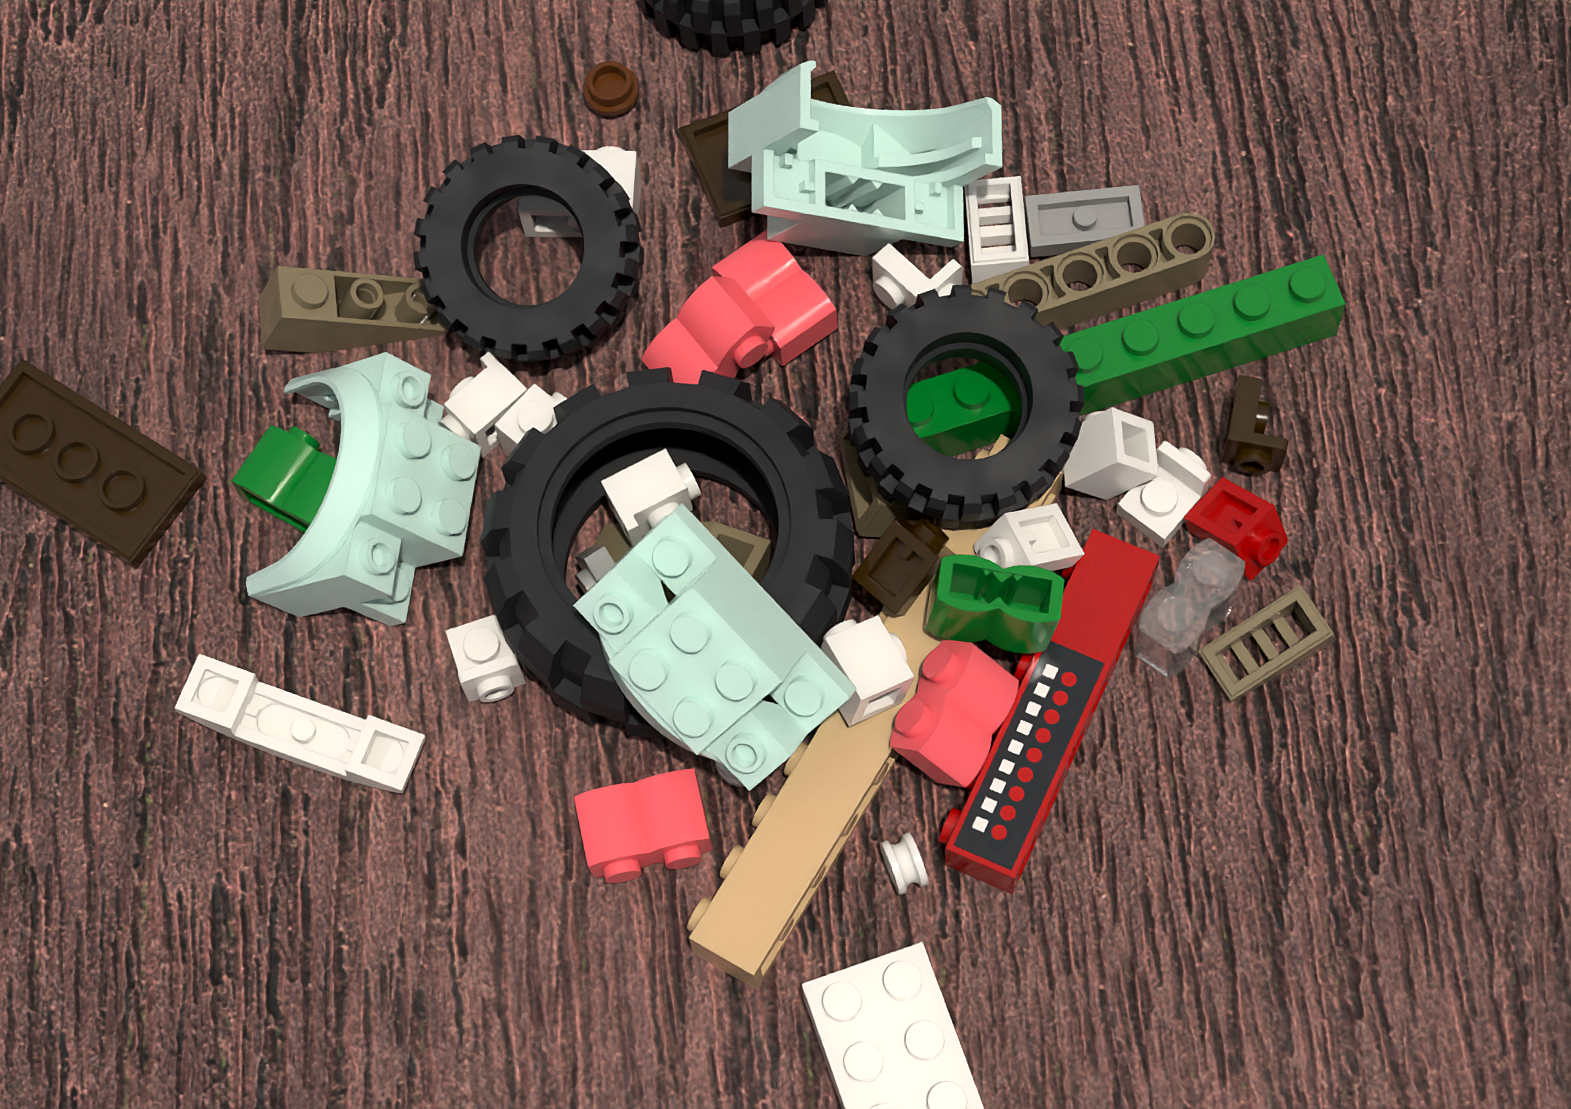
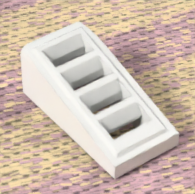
(1003, 259)

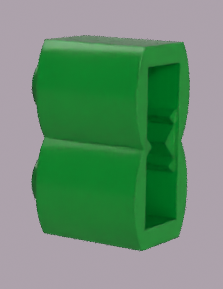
(286, 476)
(1006, 606)

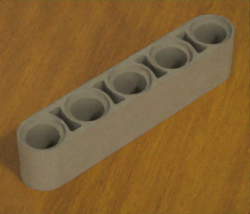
(1101, 269)

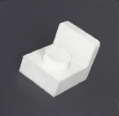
(1161, 503)
(1031, 538)
(484, 660)

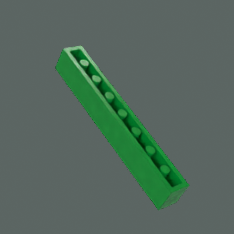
(1142, 353)

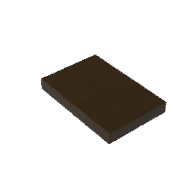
(707, 148)

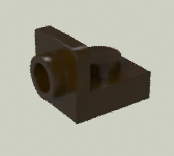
(1245, 438)
(903, 563)

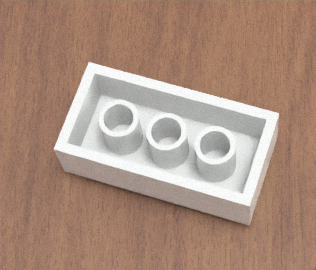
(890, 1035)

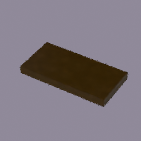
(89, 466)

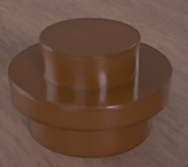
(610, 88)

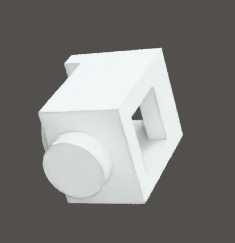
(481, 402)
(648, 493)

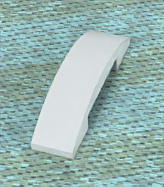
(299, 728)

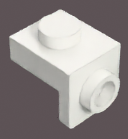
(900, 281)

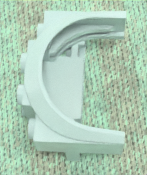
(860, 174)
(392, 500)
(710, 652)

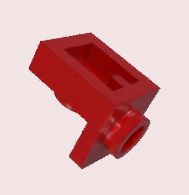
(1240, 524)

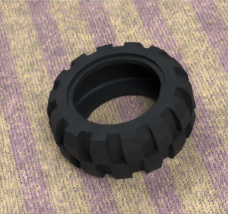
(558, 485)

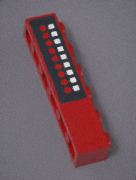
(1049, 714)

